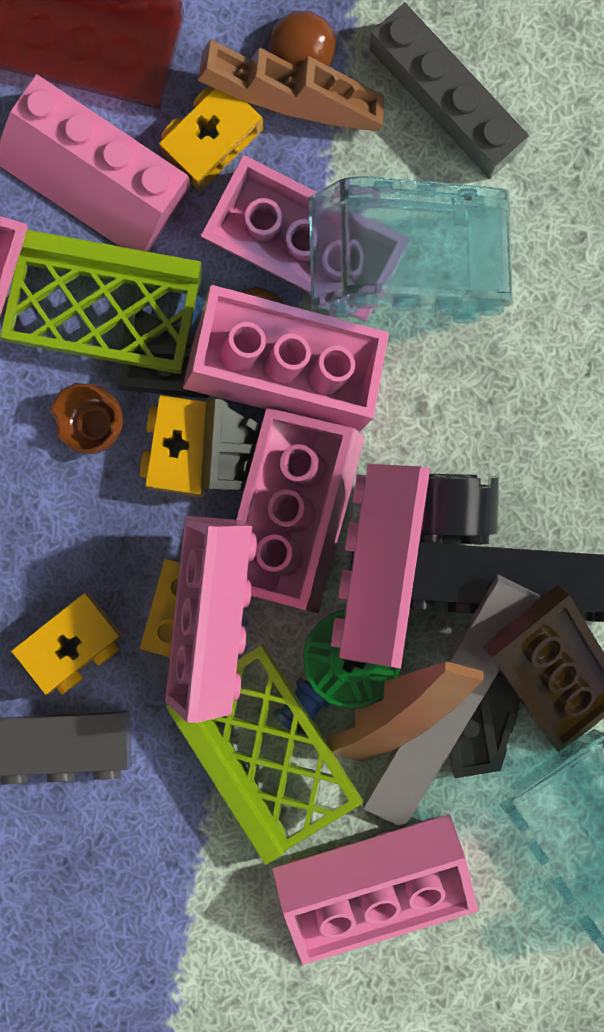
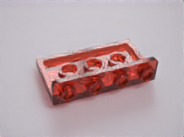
(94, 44)

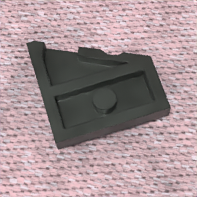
(163, 346)
(227, 447)
(485, 738)

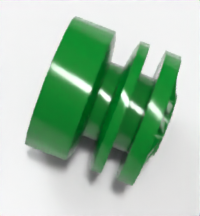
(326, 674)

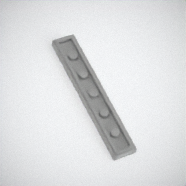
(417, 762)

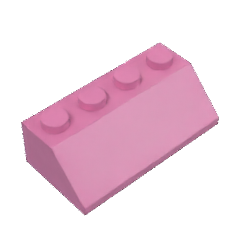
(90, 167)
(266, 224)
(286, 359)
(297, 505)
(382, 565)
(209, 617)
(375, 889)

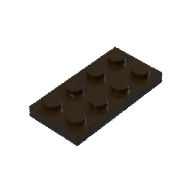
(553, 667)

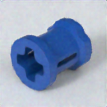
(309, 699)

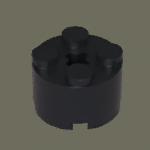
(460, 507)

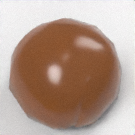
(301, 36)
(89, 404)

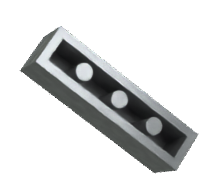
(447, 90)
(64, 746)

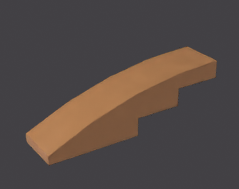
(305, 92)
(408, 710)

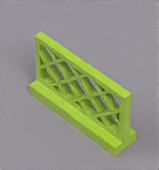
(108, 263)
(238, 784)

